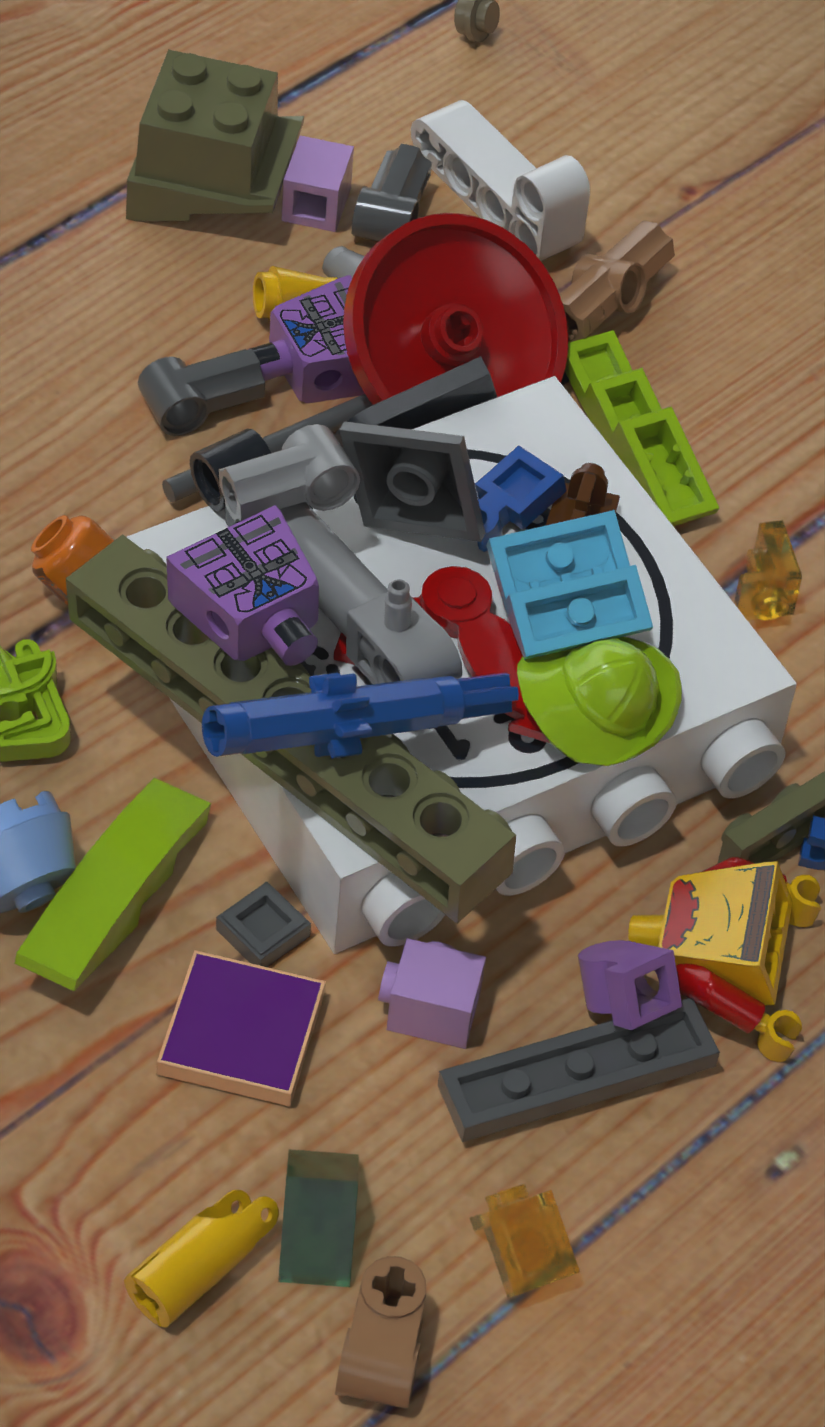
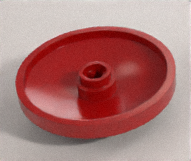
(446, 296)

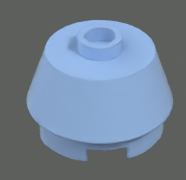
(33, 853)

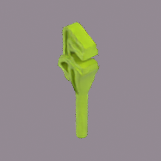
(28, 686)

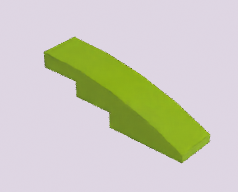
(637, 427)
(111, 884)

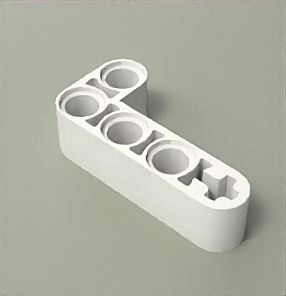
(537, 205)

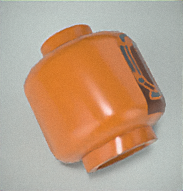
(64, 548)

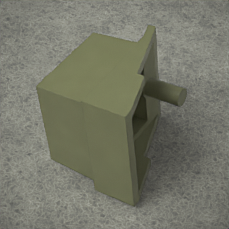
(210, 142)

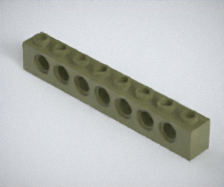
(126, 608)

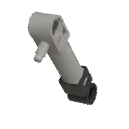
(383, 627)

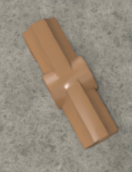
(614, 280)

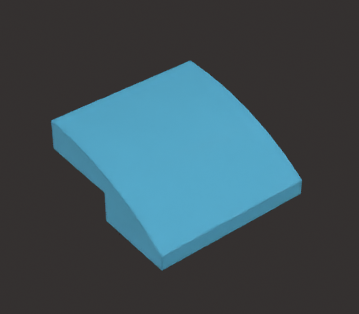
(568, 584)

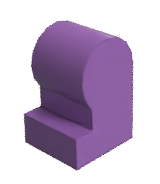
(616, 982)

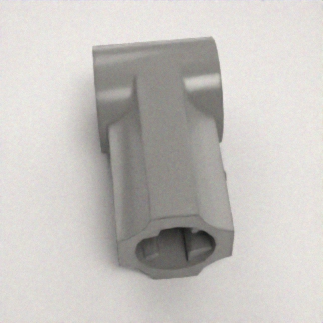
(306, 469)

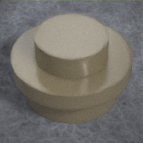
(476, 18)

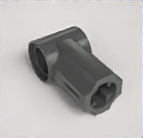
(393, 195)
(186, 394)

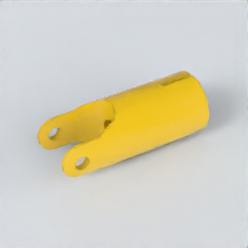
(199, 1256)

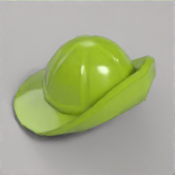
(602, 699)

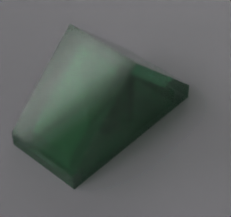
(319, 1218)

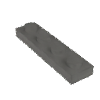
(574, 1071)

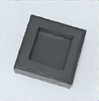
(263, 926)

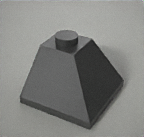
(414, 481)

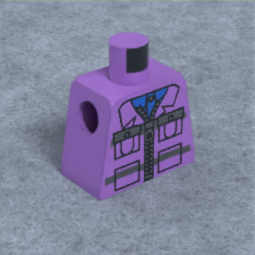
(310, 345)
(249, 589)

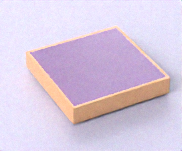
(241, 1028)

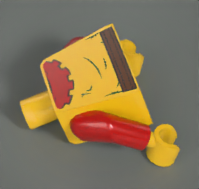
(732, 940)

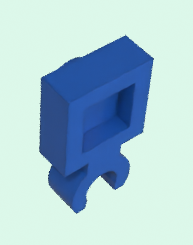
(516, 492)

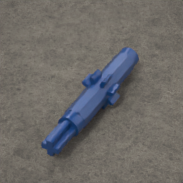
(340, 713)

